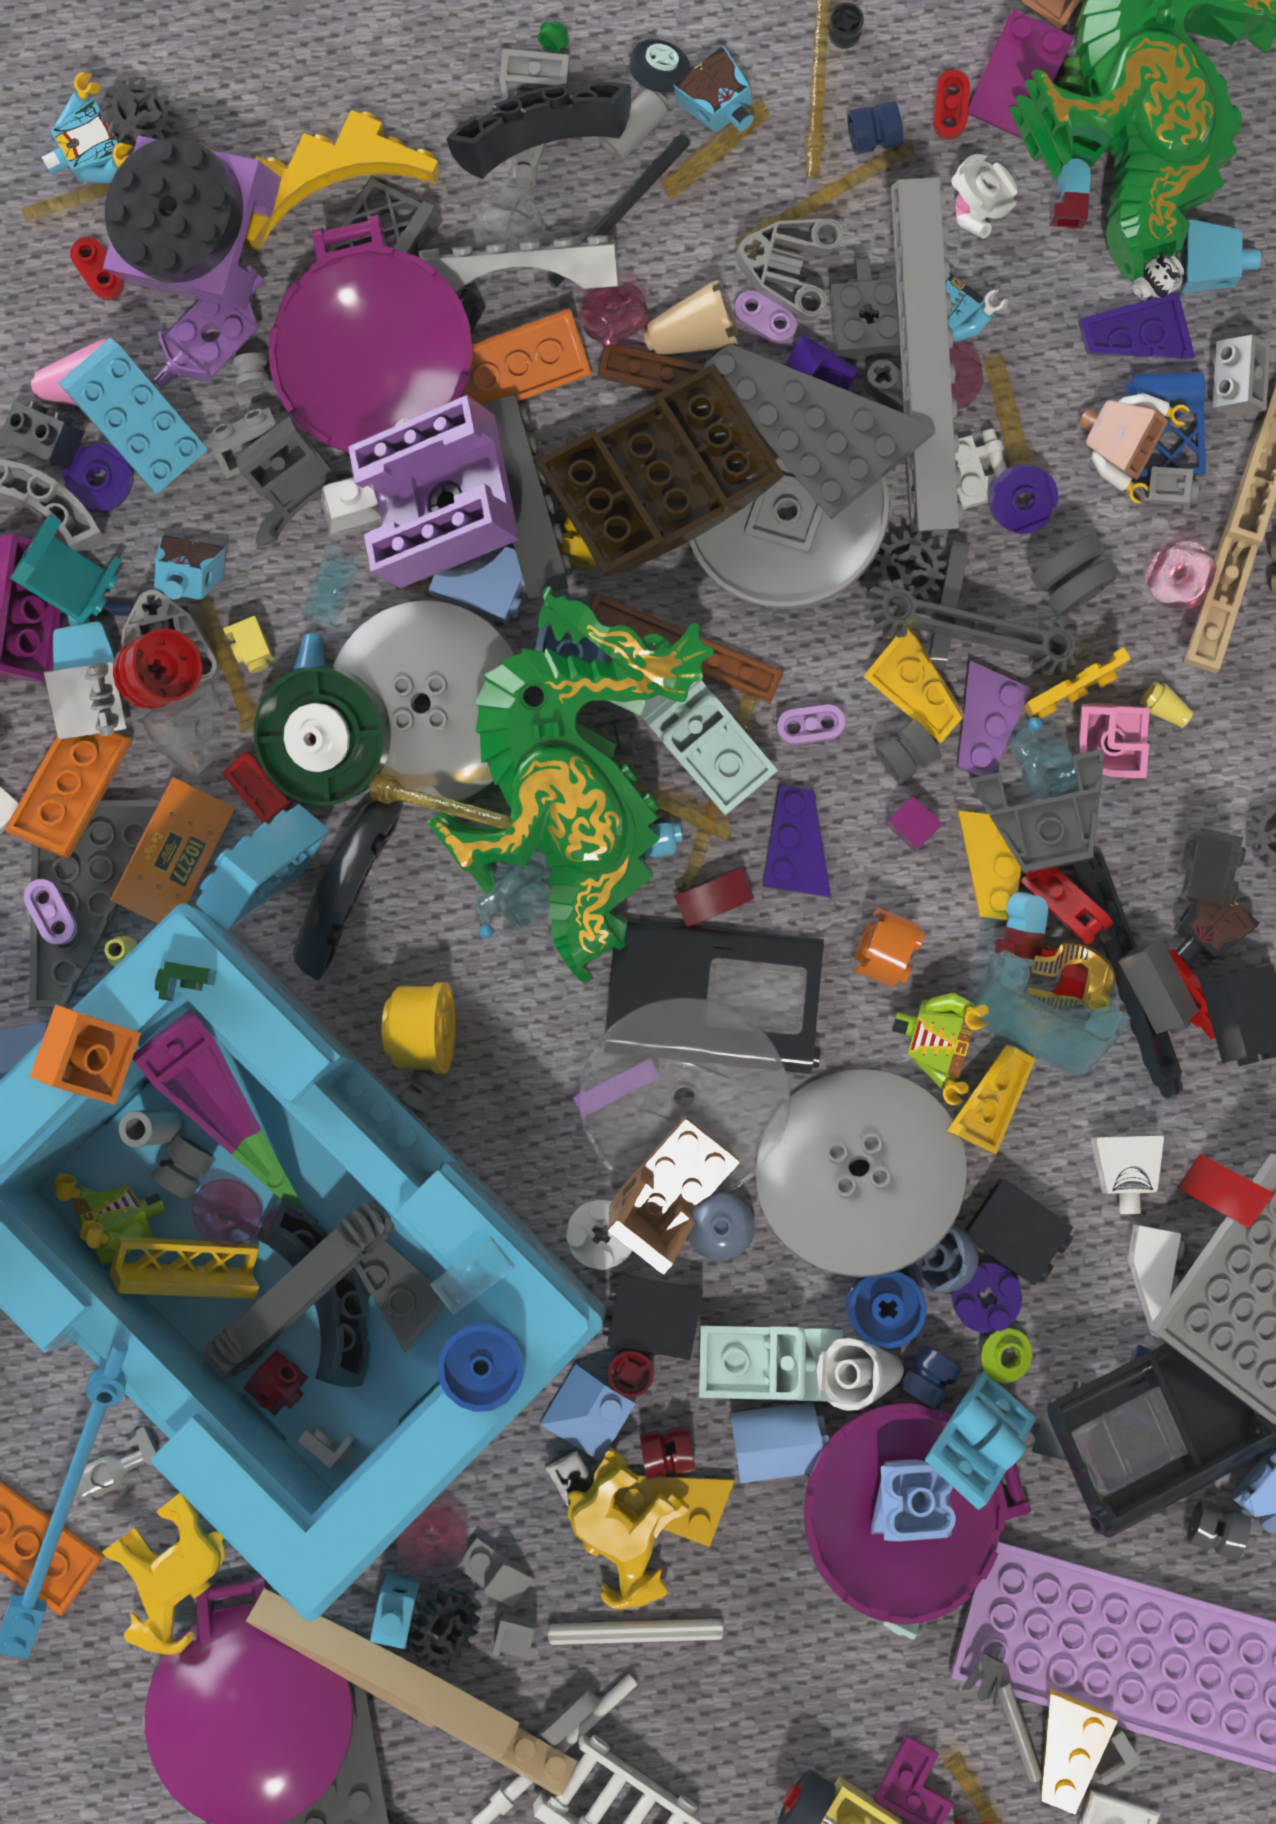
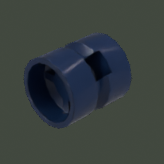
(875, 127)
(930, 1377)

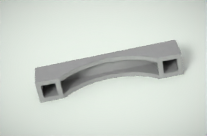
(586, 264)

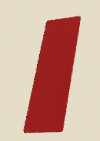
(1225, 1191)

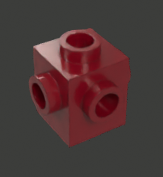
(276, 1383)

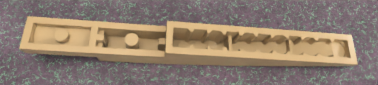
(1237, 548)
(414, 1692)

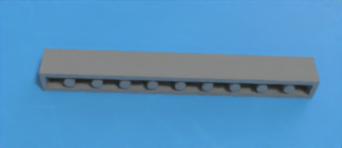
(925, 351)

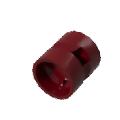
(630, 1372)
(654, 1452)

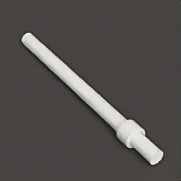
(503, 1799)

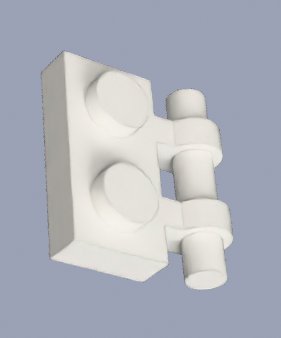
(974, 484)

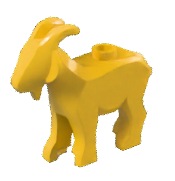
(620, 1534)
(168, 1577)

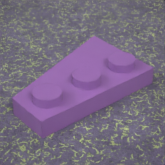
(990, 713)

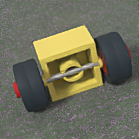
(822, 1802)

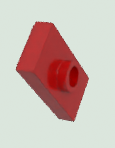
(256, 788)

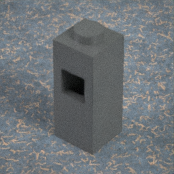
(1159, 987)

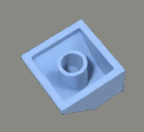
(587, 1412)

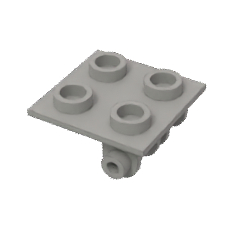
(85, 701)

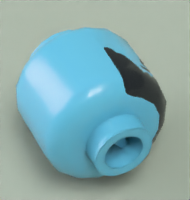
(669, 832)

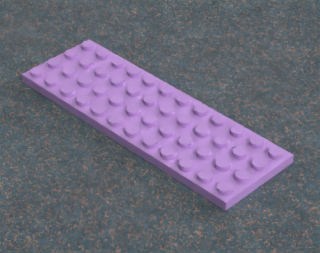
(1130, 1648)

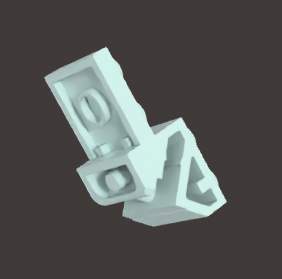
(709, 745)
(762, 1362)

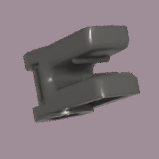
(888, 391)

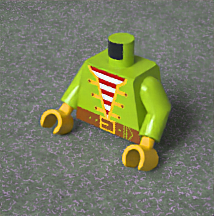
(942, 1039)
(108, 1214)

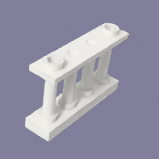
(555, 1809)

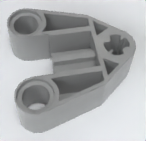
(793, 235)
(169, 612)

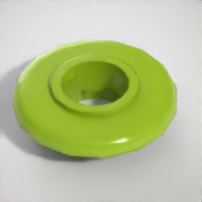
(992, 1352)

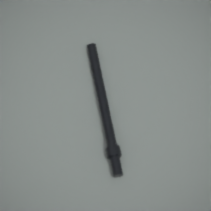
(632, 196)

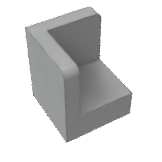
(514, 1636)
(1117, 1757)

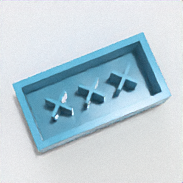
(133, 415)
(261, 866)

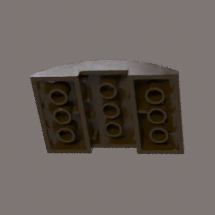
(661, 473)

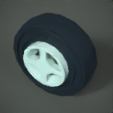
(658, 65)

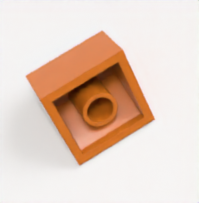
(85, 1055)

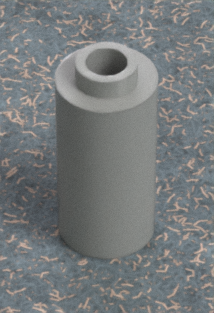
(645, 114)
(150, 1127)

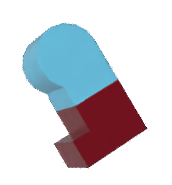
(1074, 202)
(1025, 926)

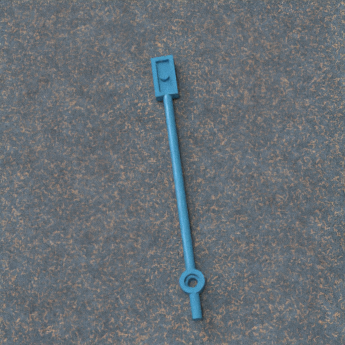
(26, 1612)

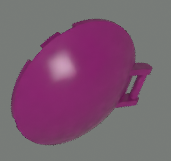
(367, 339)
(897, 1578)
(245, 1720)

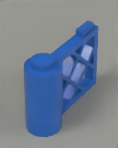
(1177, 389)

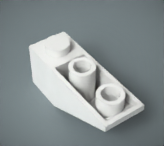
(1153, 1264)

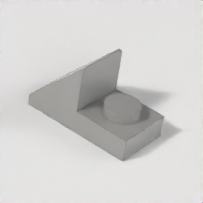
(495, 1573)

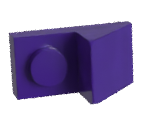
(821, 363)

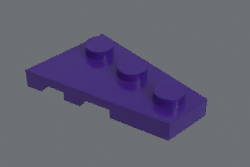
(1140, 330)
(796, 846)

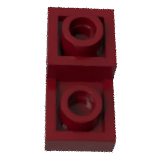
(714, 896)

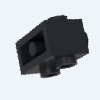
(40, 434)

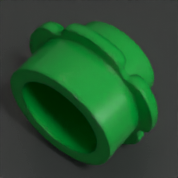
(553, 36)

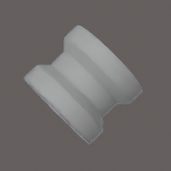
(251, 371)

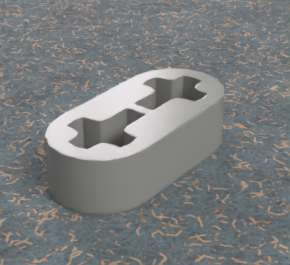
(569, 1717)

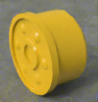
(420, 1027)

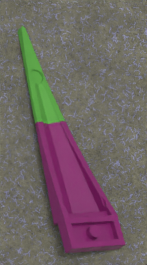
(196, 1078)

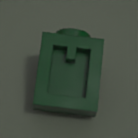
(190, 976)

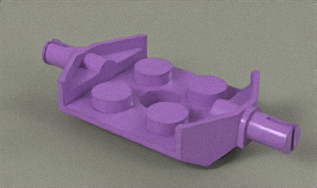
(192, 355)

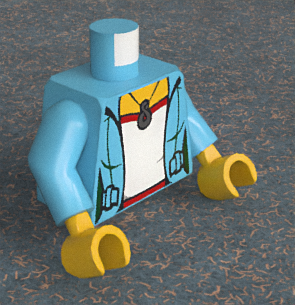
(84, 138)

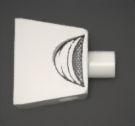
(1128, 1167)

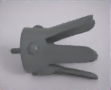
(992, 1670)

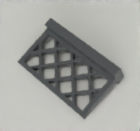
(416, 232)

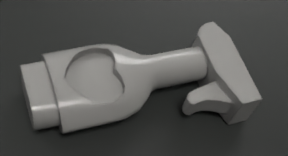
(109, 1471)

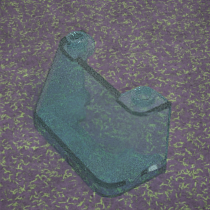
(1038, 1027)

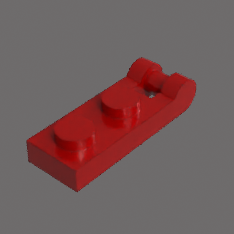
(1067, 903)

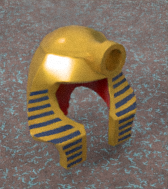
(1085, 976)

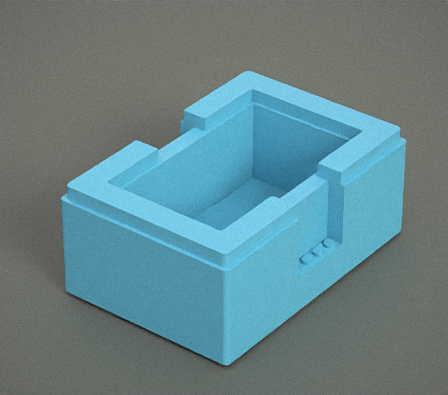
(340, 1146)

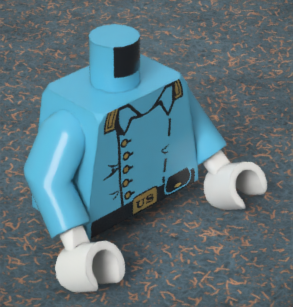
(968, 309)

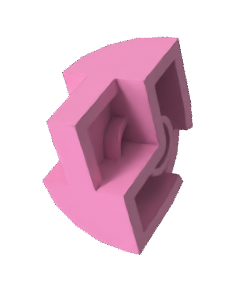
(1120, 733)

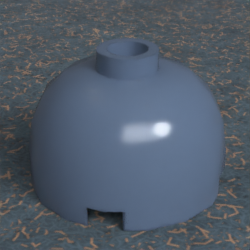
(722, 1227)
(948, 1264)

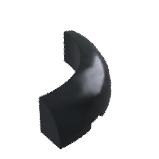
(537, 119)
(342, 885)
(339, 1311)

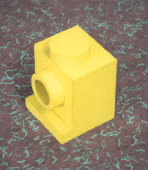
(250, 644)

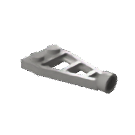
(529, 71)

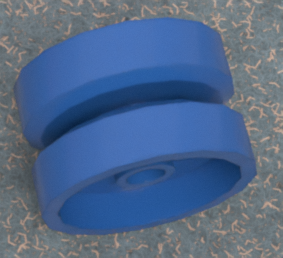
(903, 1319)
(458, 1367)

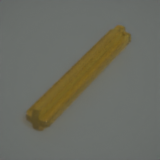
(712, 153)
(1007, 411)

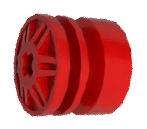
(170, 656)

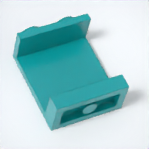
(64, 575)

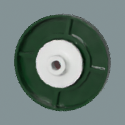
(321, 735)

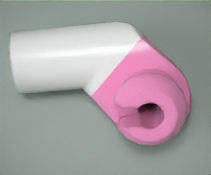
(968, 222)

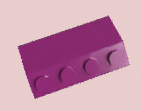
(24, 620)

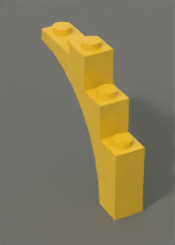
(318, 163)

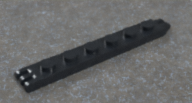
(1117, 941)

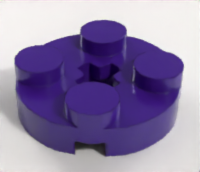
(104, 496)
(1039, 506)
(998, 1316)

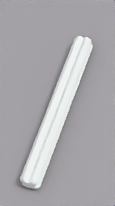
(635, 1631)

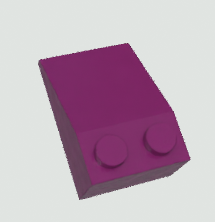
(1020, 49)

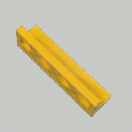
(184, 1279)

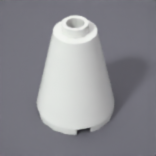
(857, 1373)

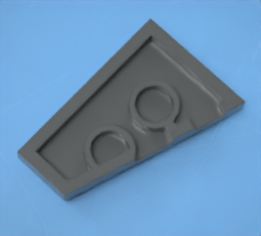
(400, 1293)

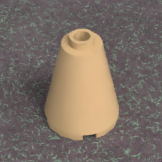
(694, 324)

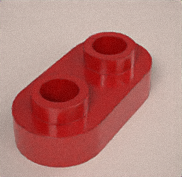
(951, 106)
(92, 268)

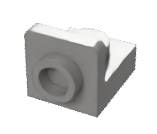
(1173, 486)
(320, 1445)

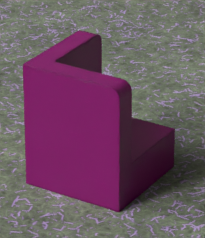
(913, 823)

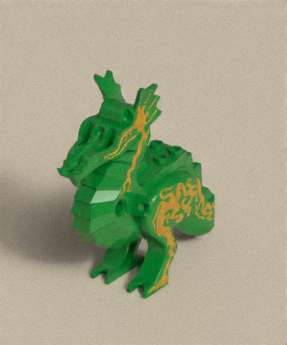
(1153, 108)
(564, 777)

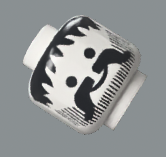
(1159, 278)

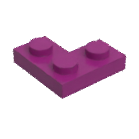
(903, 1785)

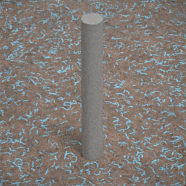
(1019, 1731)

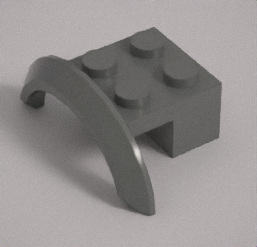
(288, 473)

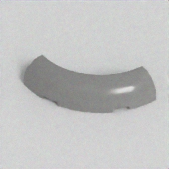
(46, 496)

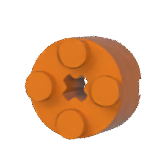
(887, 948)

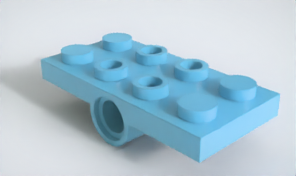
(981, 1440)

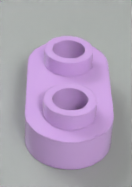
(763, 318)
(810, 724)
(50, 913)

